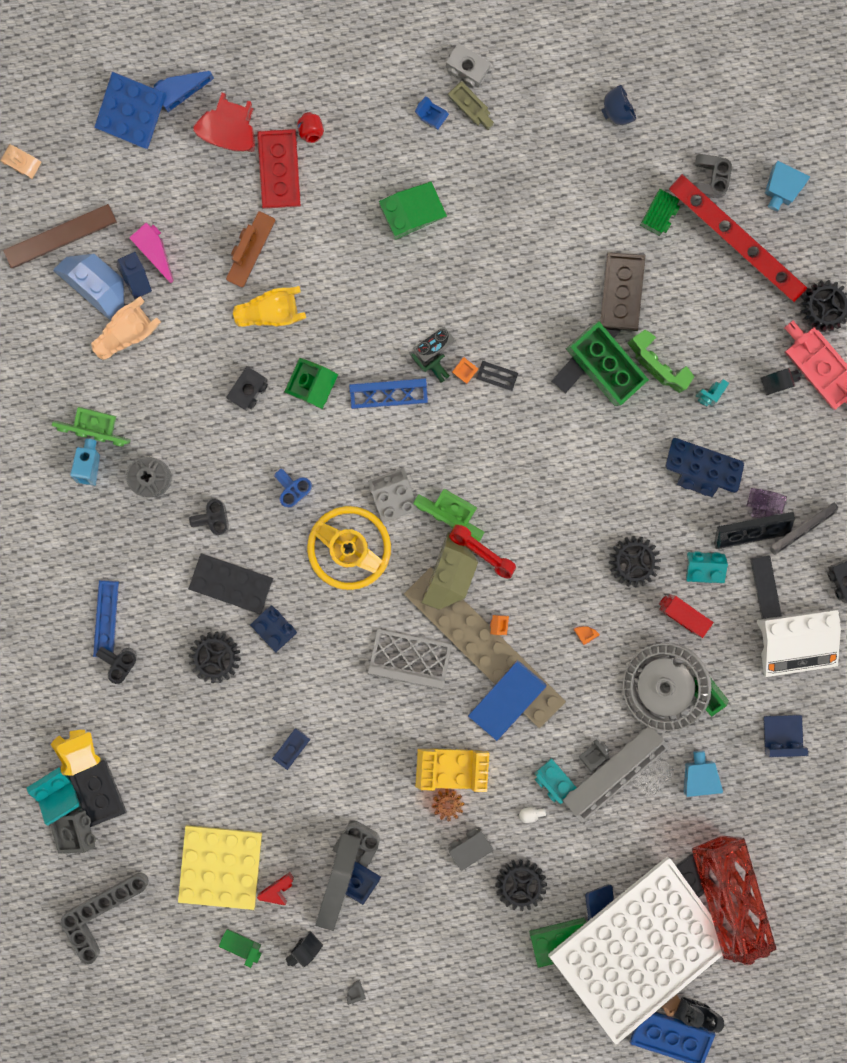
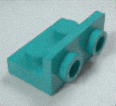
(713, 394)
(554, 780)

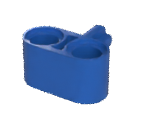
(291, 487)

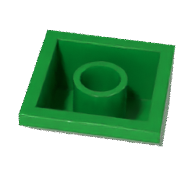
(311, 383)

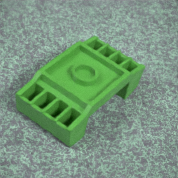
(650, 362)

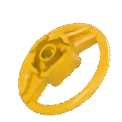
(360, 557)

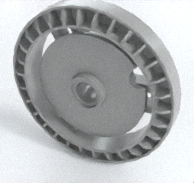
(652, 691)

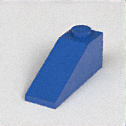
(182, 87)

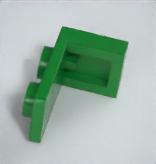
(241, 947)

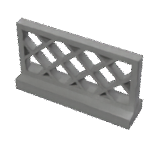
(405, 675)

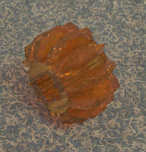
(453, 800)

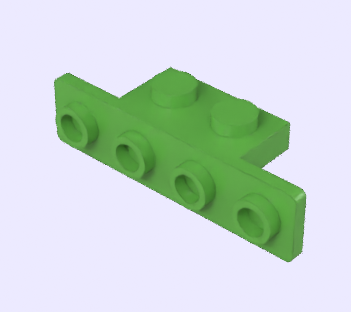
(94, 424)
(450, 510)

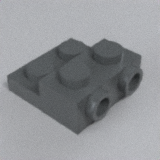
(73, 833)

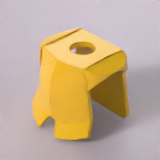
(76, 752)

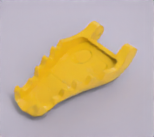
(270, 309)

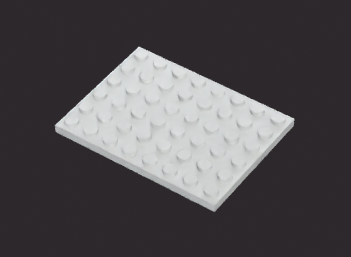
(639, 950)

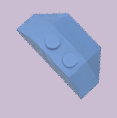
(94, 282)

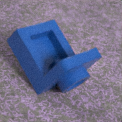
(431, 113)

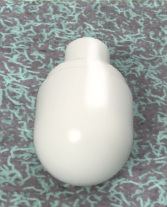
(531, 814)

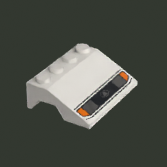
(800, 642)

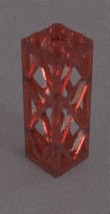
(738, 949)

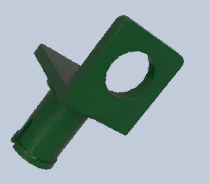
(434, 366)

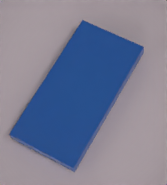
(507, 700)
(673, 1038)

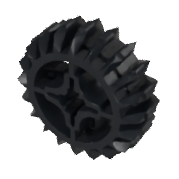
(818, 320)
(629, 568)
(210, 649)
(527, 880)

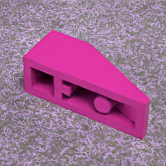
(152, 246)

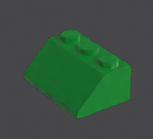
(550, 937)

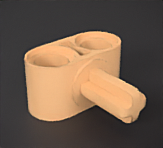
(20, 161)

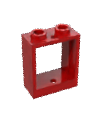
(685, 615)

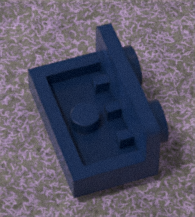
(273, 628)

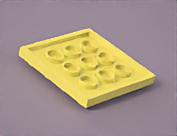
(220, 867)

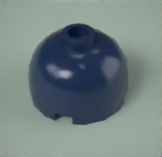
(618, 107)

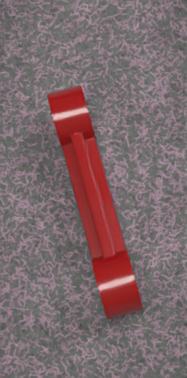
(462, 536)

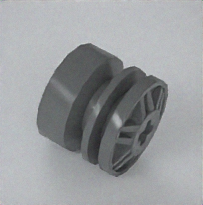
(157, 484)

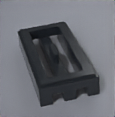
(482, 370)

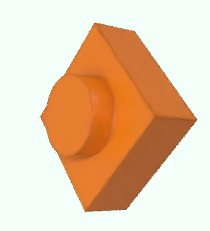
(465, 370)
(499, 624)

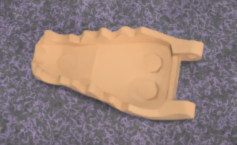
(126, 328)

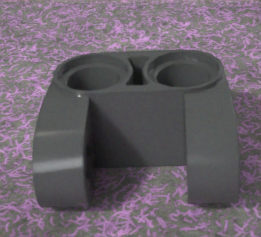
(723, 179)
(364, 833)

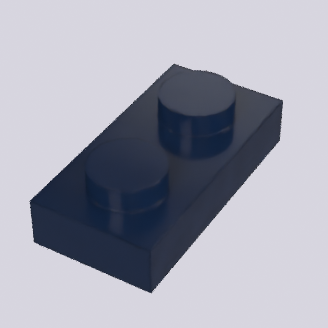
(291, 748)

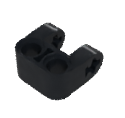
(698, 1015)

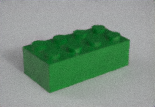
(607, 364)

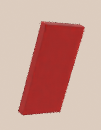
(279, 168)

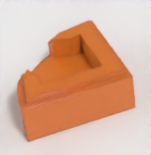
(586, 634)

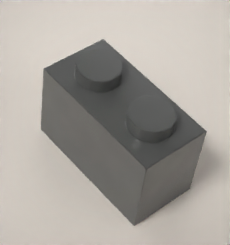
(470, 849)

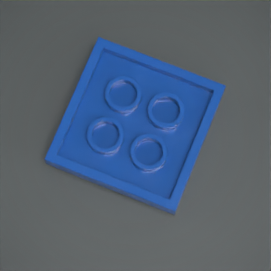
(130, 110)

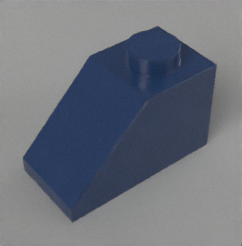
(134, 275)

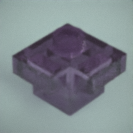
(765, 503)

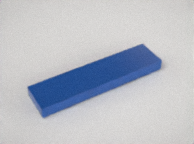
(106, 615)

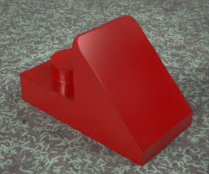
(272, 893)

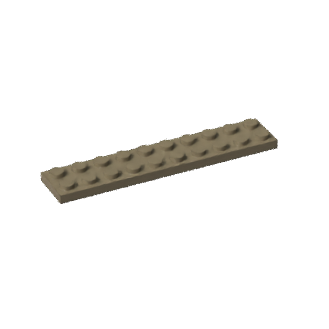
(487, 651)

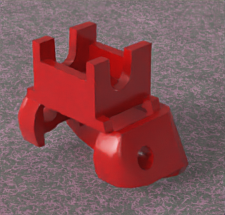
(227, 126)

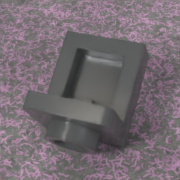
(595, 755)

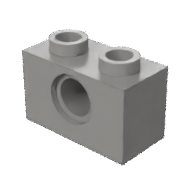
(461, 56)

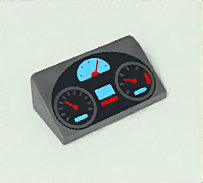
(434, 344)

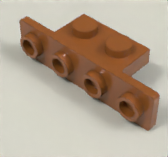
(249, 248)

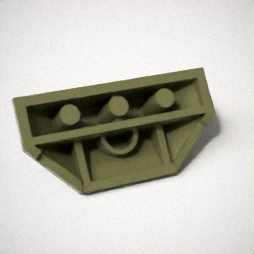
(450, 575)

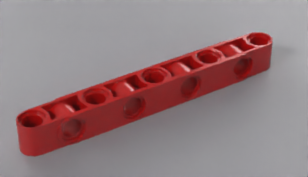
(737, 238)

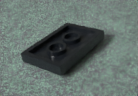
(98, 793)

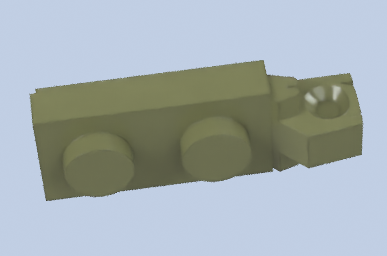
(471, 105)

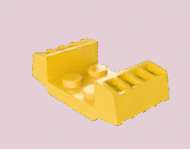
(452, 769)

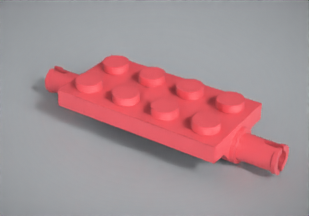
(819, 364)

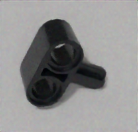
(780, 380)
(211, 518)
(117, 662)
(304, 950)

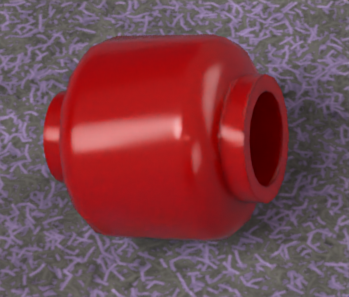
(310, 127)

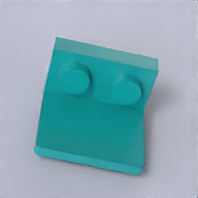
(54, 795)

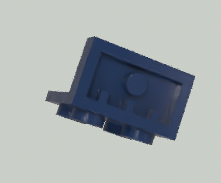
(784, 736)

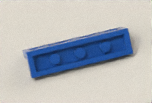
(388, 386)

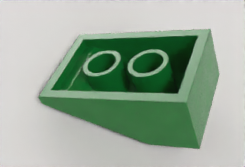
(412, 209)

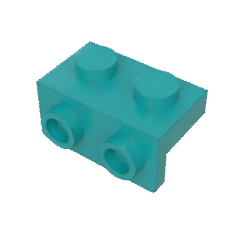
(706, 567)

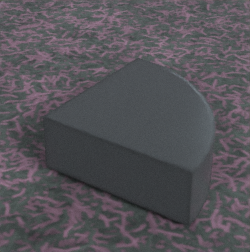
(355, 993)

